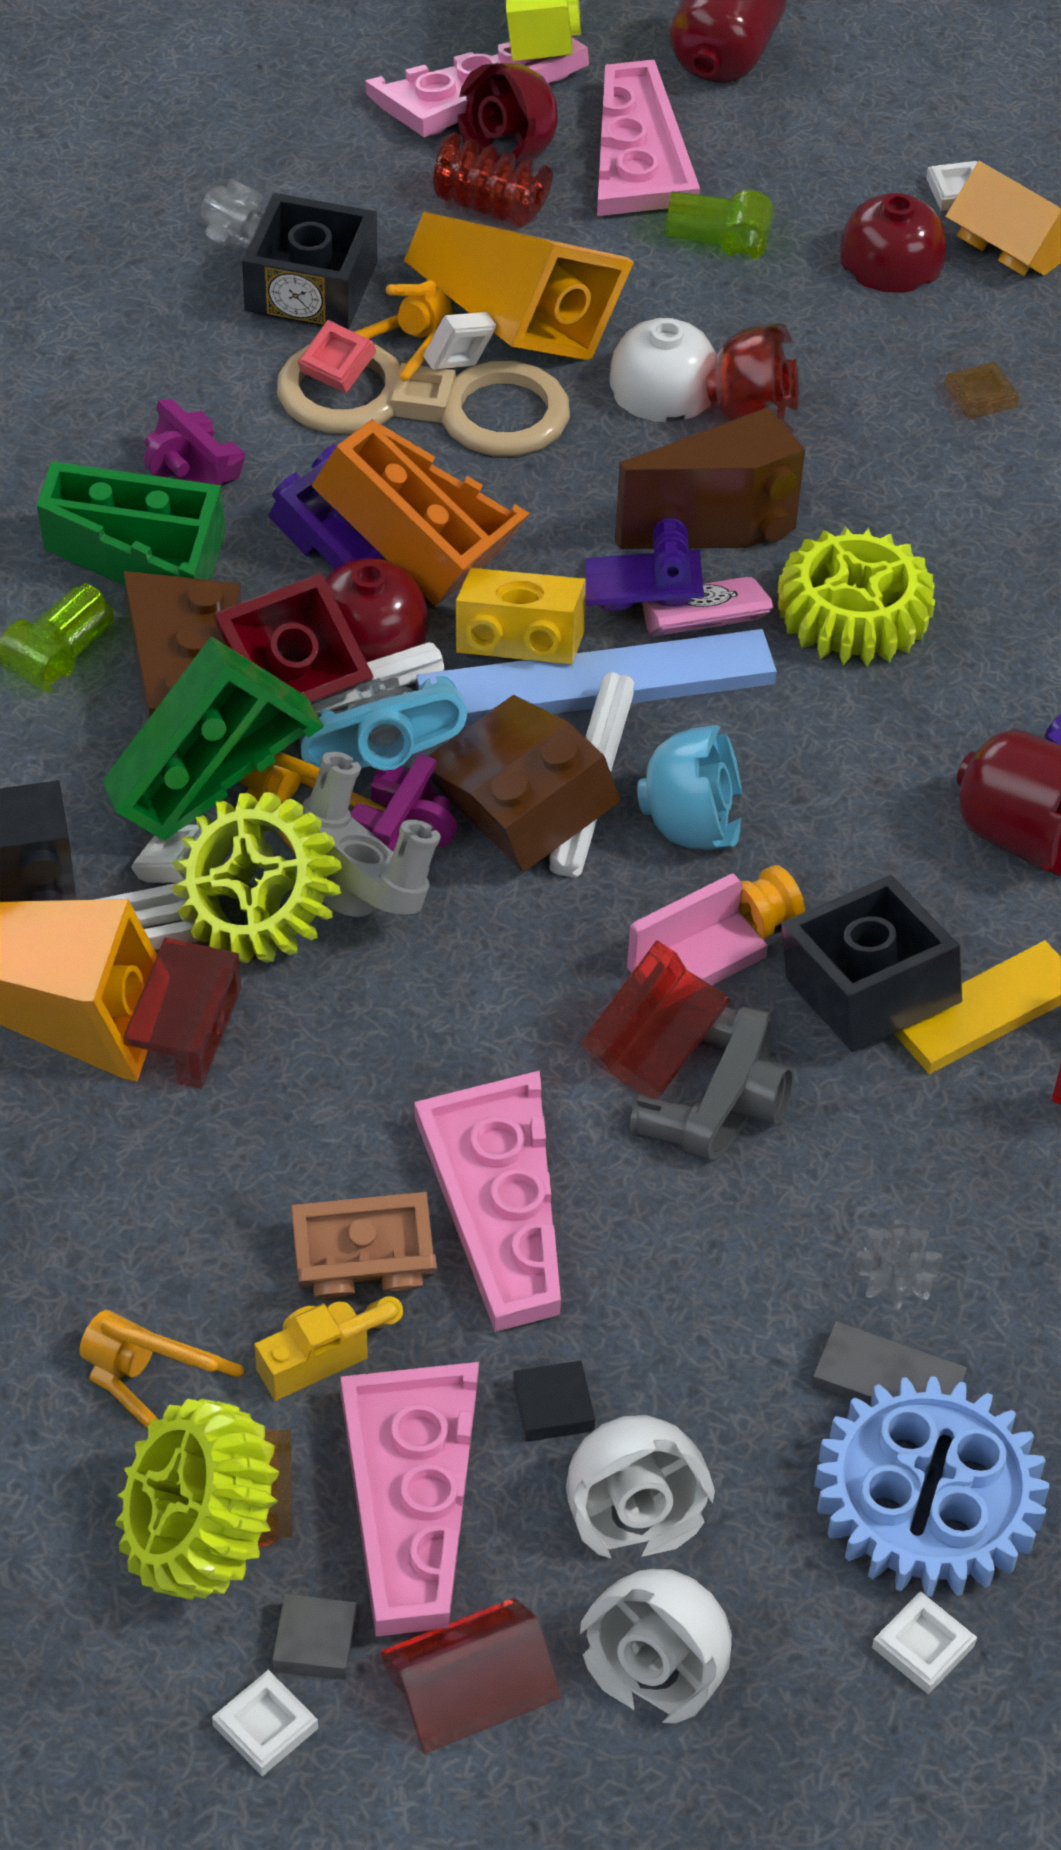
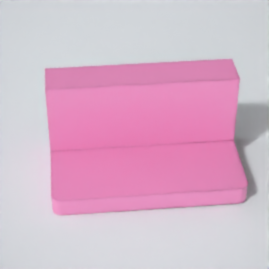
(703, 932)

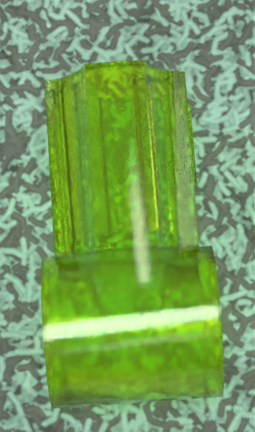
(735, 223)
(50, 644)

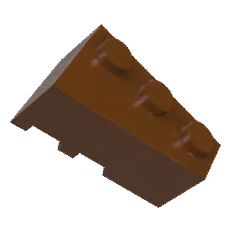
(171, 625)

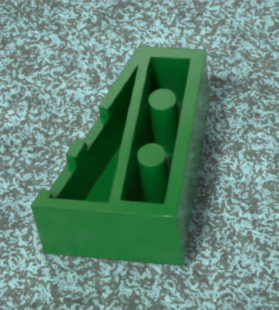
(131, 522)
(205, 738)

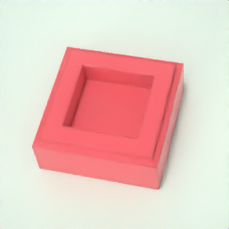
(337, 356)

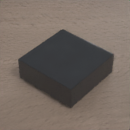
(553, 1401)

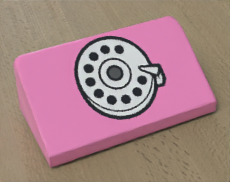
(722, 604)

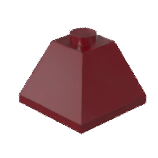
(298, 639)

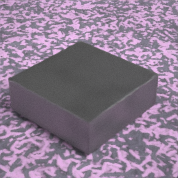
(315, 1636)

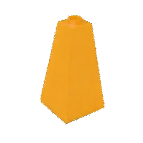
(533, 287)
(75, 977)

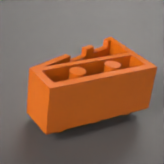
(415, 509)

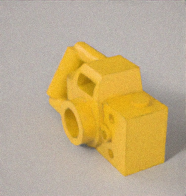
(319, 1343)

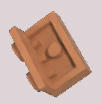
(363, 1242)

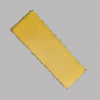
(989, 1008)

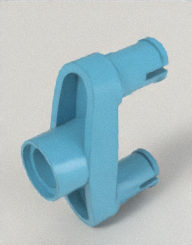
(422, 716)

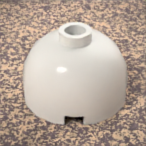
(662, 370)
(649, 1477)
(649, 1629)

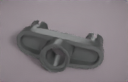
(739, 1089)

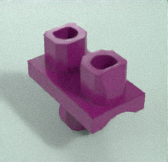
(187, 450)
(407, 798)

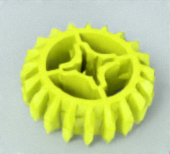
(852, 606)
(245, 833)
(197, 1499)

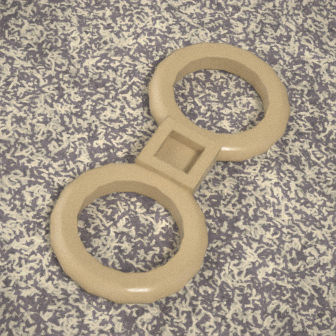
(437, 398)

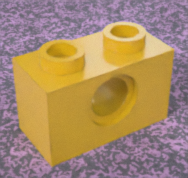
(520, 615)

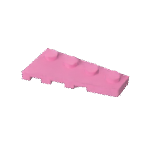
(431, 100)
(640, 143)
(497, 1186)
(409, 1480)

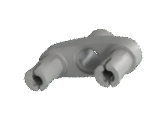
(370, 870)

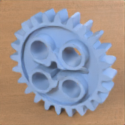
(995, 1503)

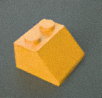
(1010, 218)

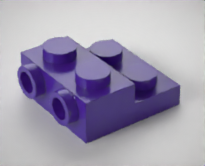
(314, 523)

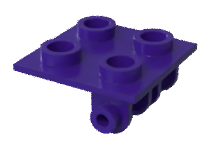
(666, 576)

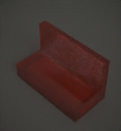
(186, 1007)
(654, 1022)
(473, 1673)

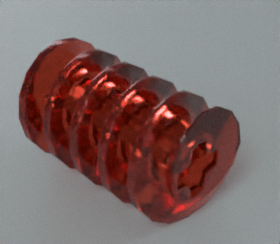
(490, 185)

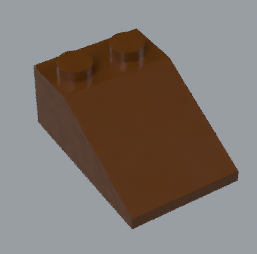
(722, 484)
(525, 779)

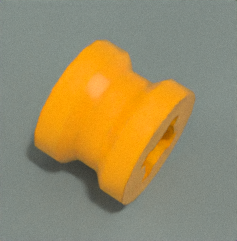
(770, 900)

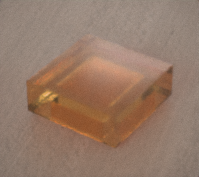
(981, 390)

